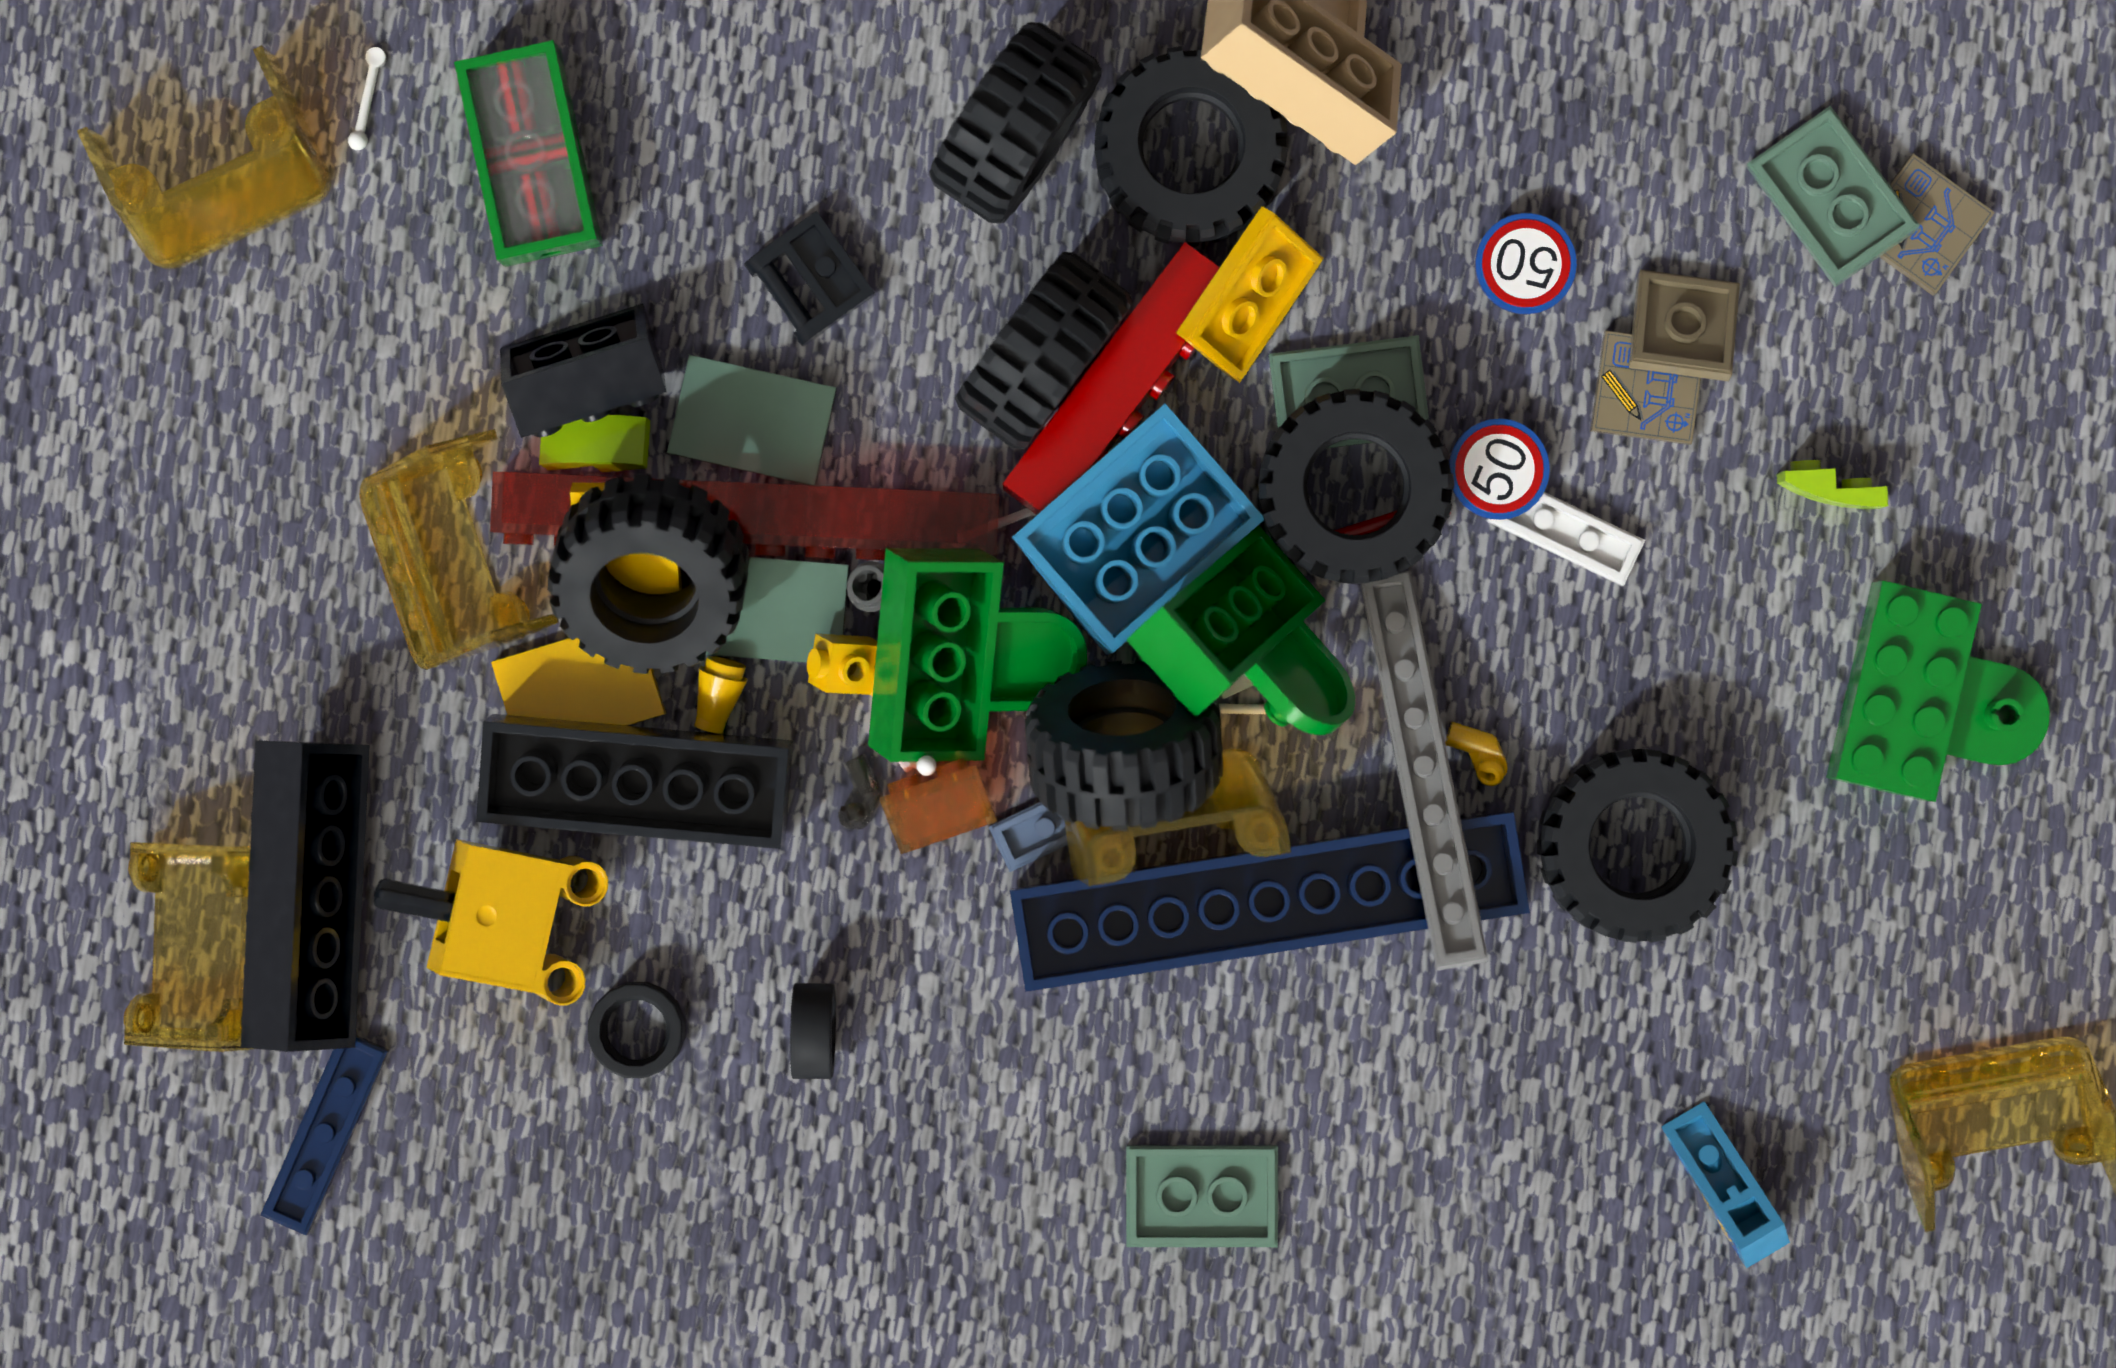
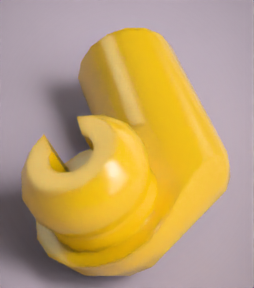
(1483, 749)

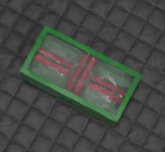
(528, 153)

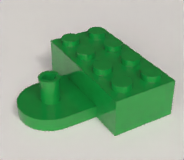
(1234, 626)
(957, 655)
(1925, 697)

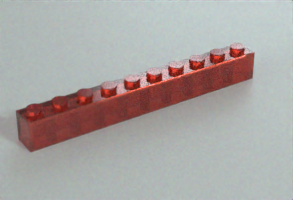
(780, 515)

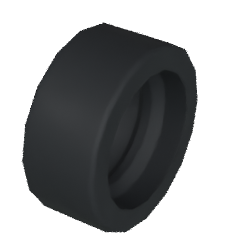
(813, 1031)
(609, 1056)

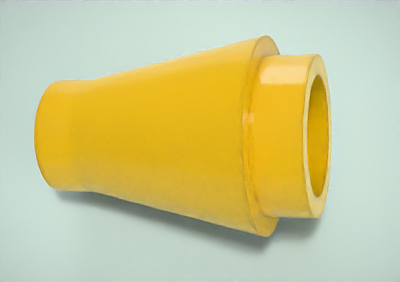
(718, 691)

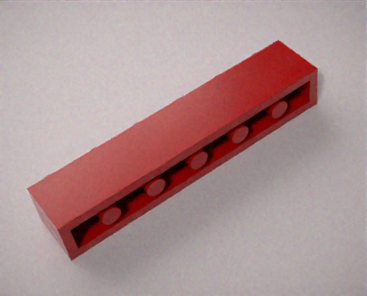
(1115, 385)

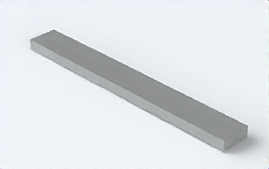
(1424, 772)

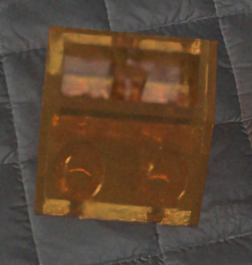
(939, 807)

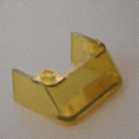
(230, 200)
(435, 556)
(1996, 1103)

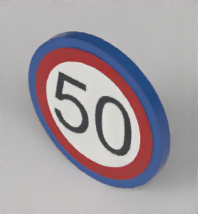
(1525, 263)
(1499, 469)

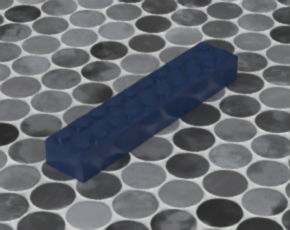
(1250, 904)

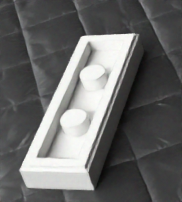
(1577, 537)

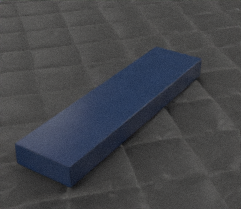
(324, 1135)

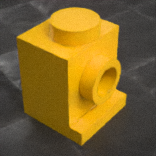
(842, 664)

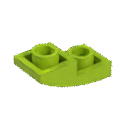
(606, 444)
(1819, 484)

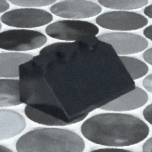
(582, 372)

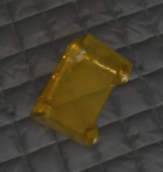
(1239, 803)
(195, 946)

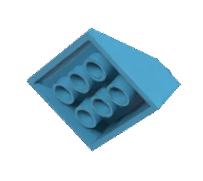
(1137, 529)

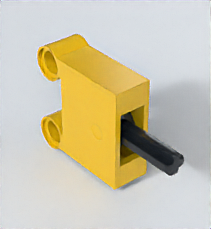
(499, 917)

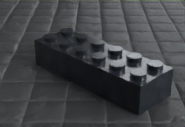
(634, 781)
(304, 896)

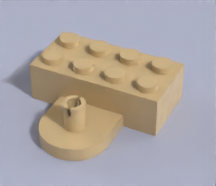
(1309, 67)

